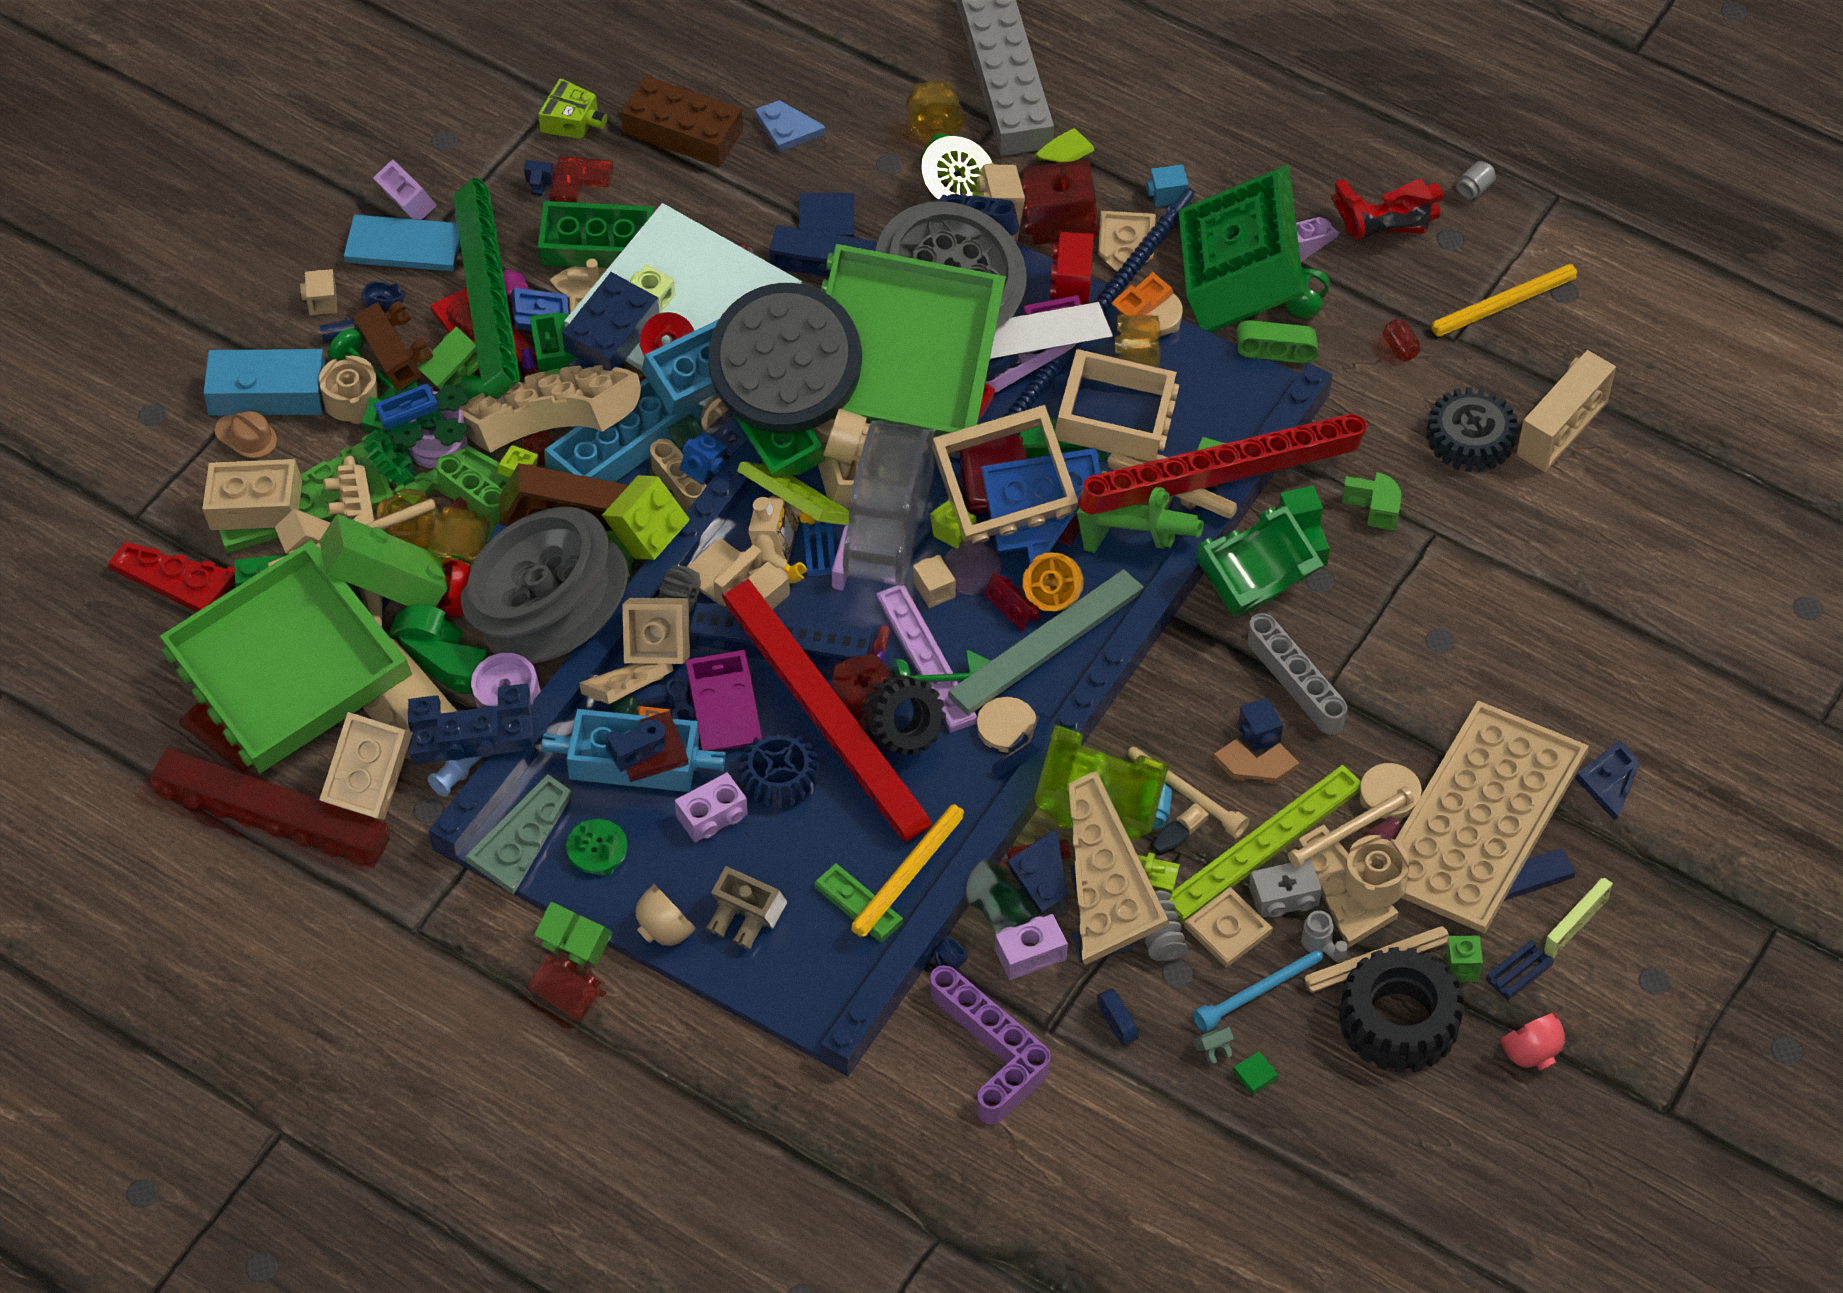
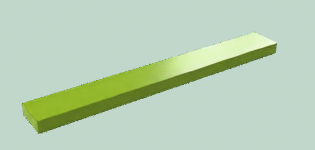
(1265, 842)

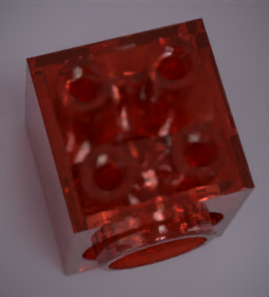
(1059, 200)

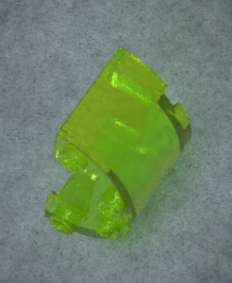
(1131, 787)

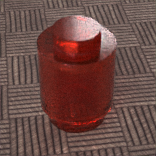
(1401, 339)

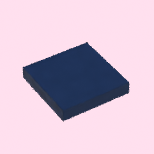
(827, 213)

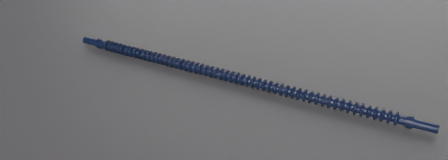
(1051, 369)

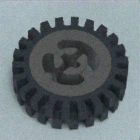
(1466, 441)

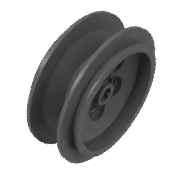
(959, 238)
(545, 584)

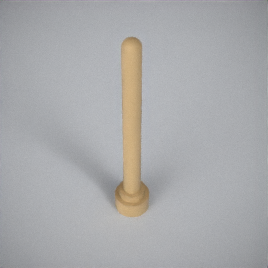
(1234, 823)

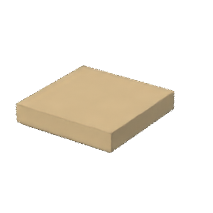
(1228, 927)

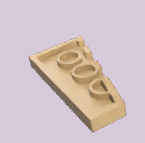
(1350, 917)

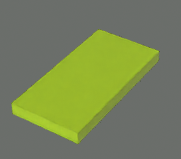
(796, 494)

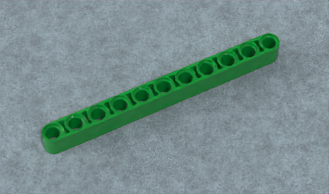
(486, 288)

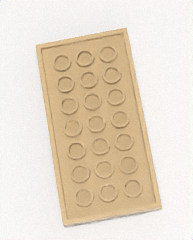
(1485, 813)

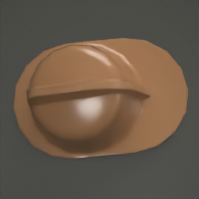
(246, 434)

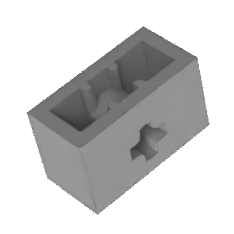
(1285, 889)

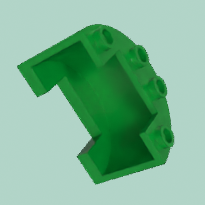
(1259, 562)

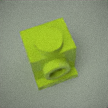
(946, 526)

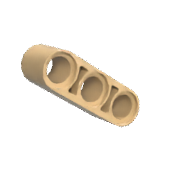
(666, 463)

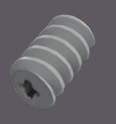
(1168, 942)

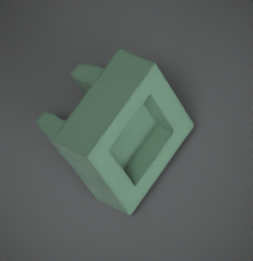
(1213, 1040)

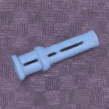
(450, 774)

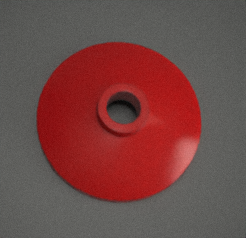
(663, 324)

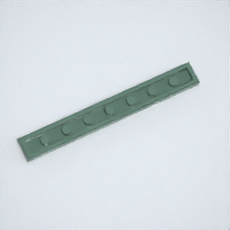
(1045, 642)

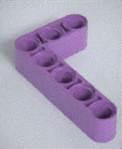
(996, 1039)

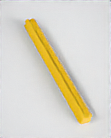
(1504, 300)
(907, 870)

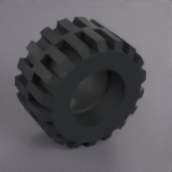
(925, 718)

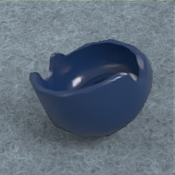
(382, 293)

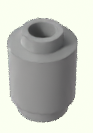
(1476, 180)

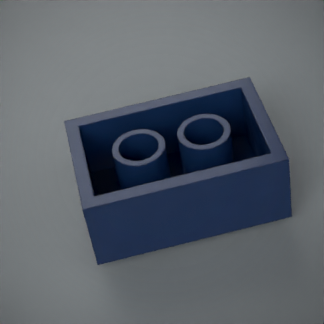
(610, 323)

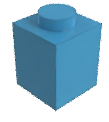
(1166, 184)

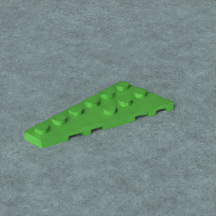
(314, 498)

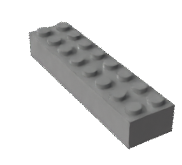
(1007, 75)

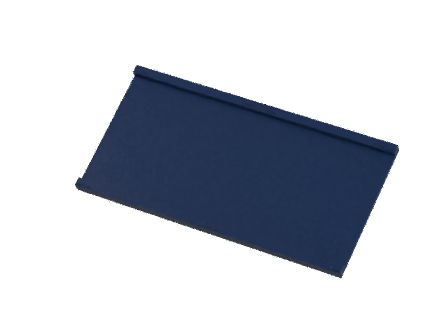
(810, 973)

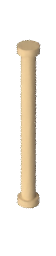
(1298, 857)

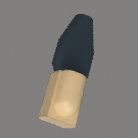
(1179, 830)

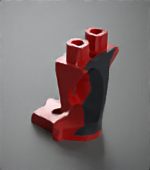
(1403, 209)

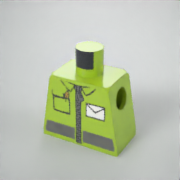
(570, 111)

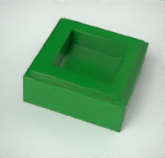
(1255, 1073)

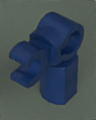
(674, 691)

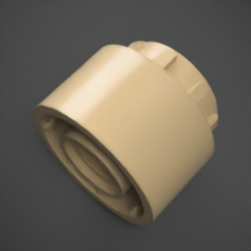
(847, 437)

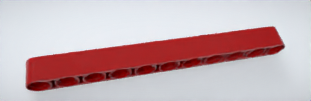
(1222, 463)
(827, 711)

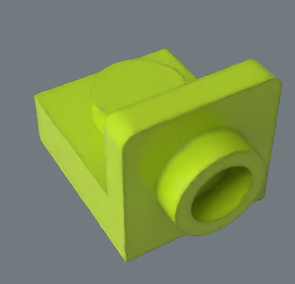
(513, 457)

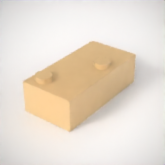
(1566, 410)

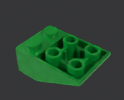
(548, 341)

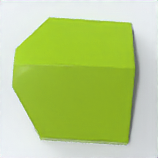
(1065, 148)

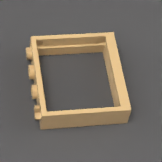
(994, 430)
(1113, 437)

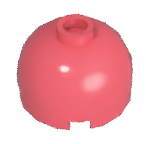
(1535, 1043)

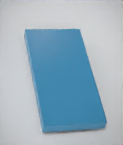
(402, 243)

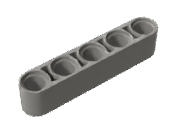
(1284, 660)

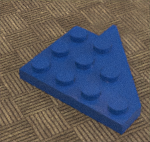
(1030, 483)

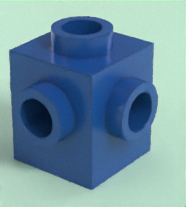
(702, 457)

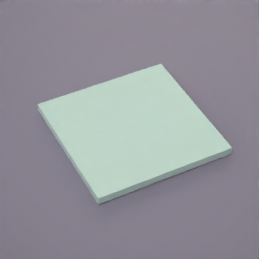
(704, 266)

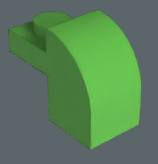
(1380, 495)

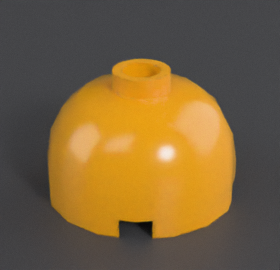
(1053, 581)

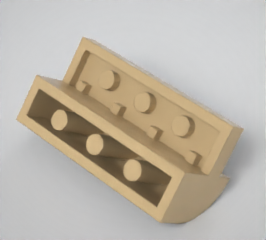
(393, 705)

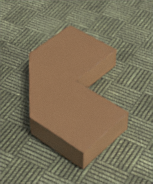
(1242, 764)

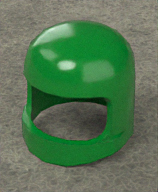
(1310, 303)

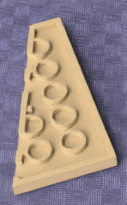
(1111, 882)

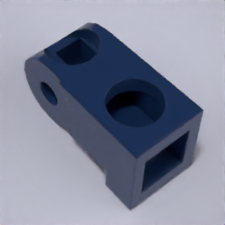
(636, 744)

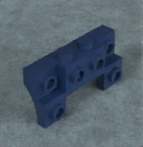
(471, 731)

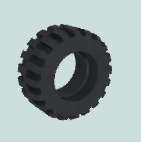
(1407, 975)

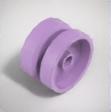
(500, 671)

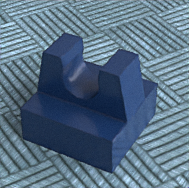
(538, 175)

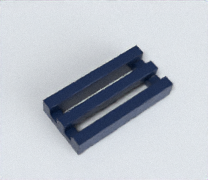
(1536, 954)

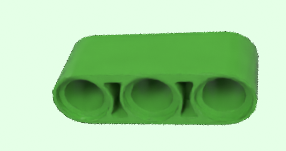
(1277, 341)
(462, 479)

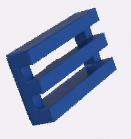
(407, 410)
(818, 530)

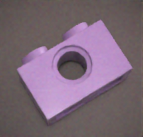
(1022, 959)

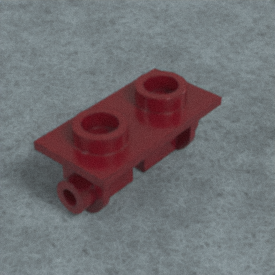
(1008, 600)

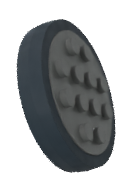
(785, 358)

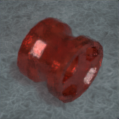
(537, 443)

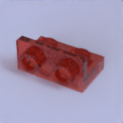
(565, 987)

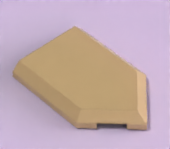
(1122, 234)

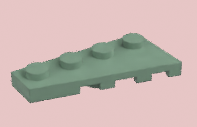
(517, 839)

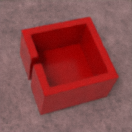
(1073, 267)

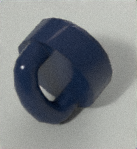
(951, 952)

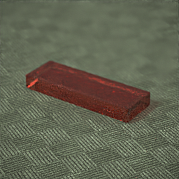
(202, 727)

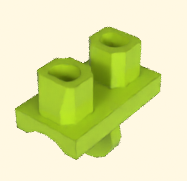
(1160, 873)

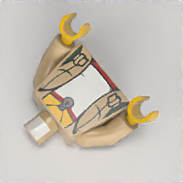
(774, 530)

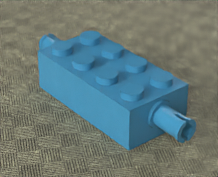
(591, 762)

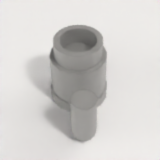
(1318, 936)

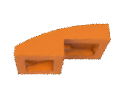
(1144, 297)

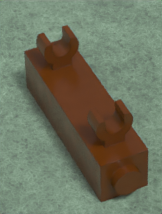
(387, 345)

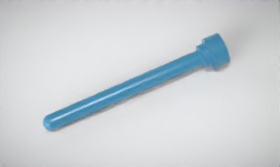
(1208, 1016)

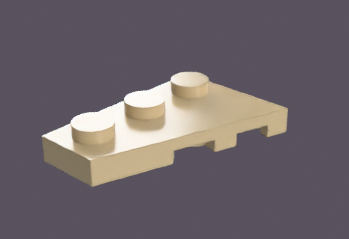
(623, 681)

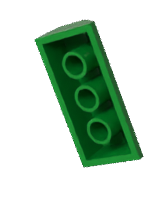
(785, 452)

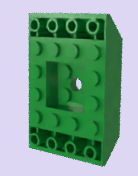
(1257, 267)

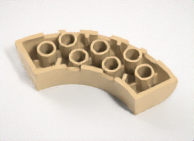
(545, 402)

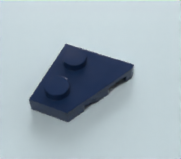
(1610, 778)
(1041, 872)

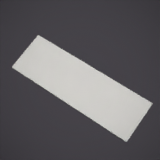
(1050, 329)

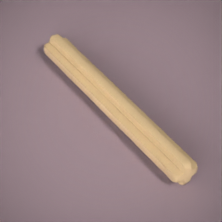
(1199, 497)
(1339, 972)

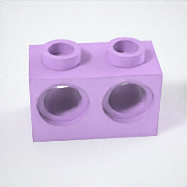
(404, 191)
(708, 802)

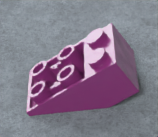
(723, 701)

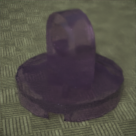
(972, 566)

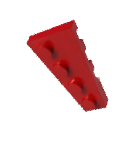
(175, 576)

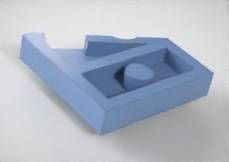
(787, 125)

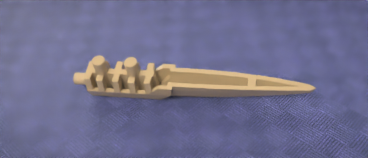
(355, 505)

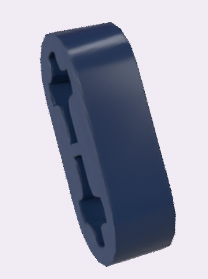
(1117, 1016)

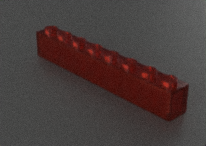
(270, 808)

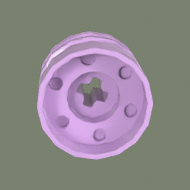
(429, 449)

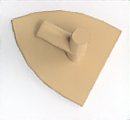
(578, 279)

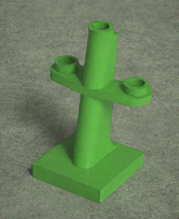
(1152, 518)

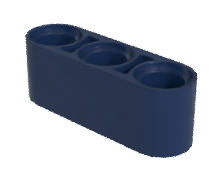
(999, 209)

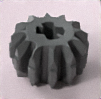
(681, 583)

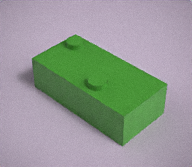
(382, 563)

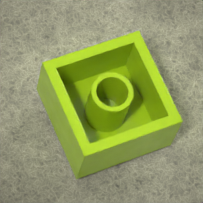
(646, 517)

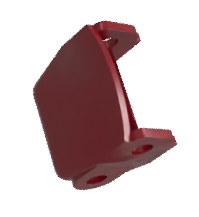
(988, 453)

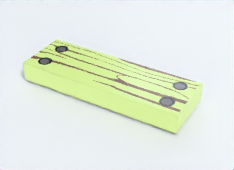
(1577, 917)

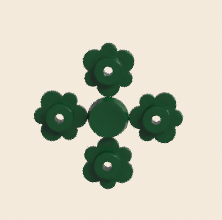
(446, 431)

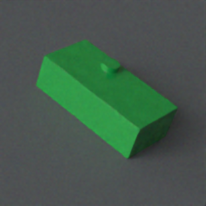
(587, 231)

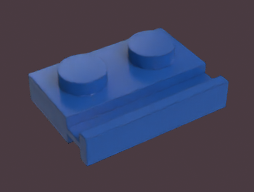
(532, 303)

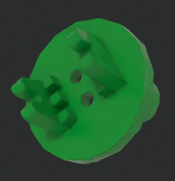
(608, 853)

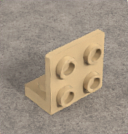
(724, 567)

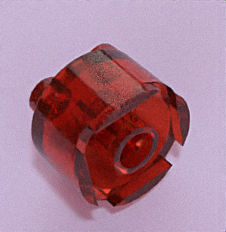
(855, 679)

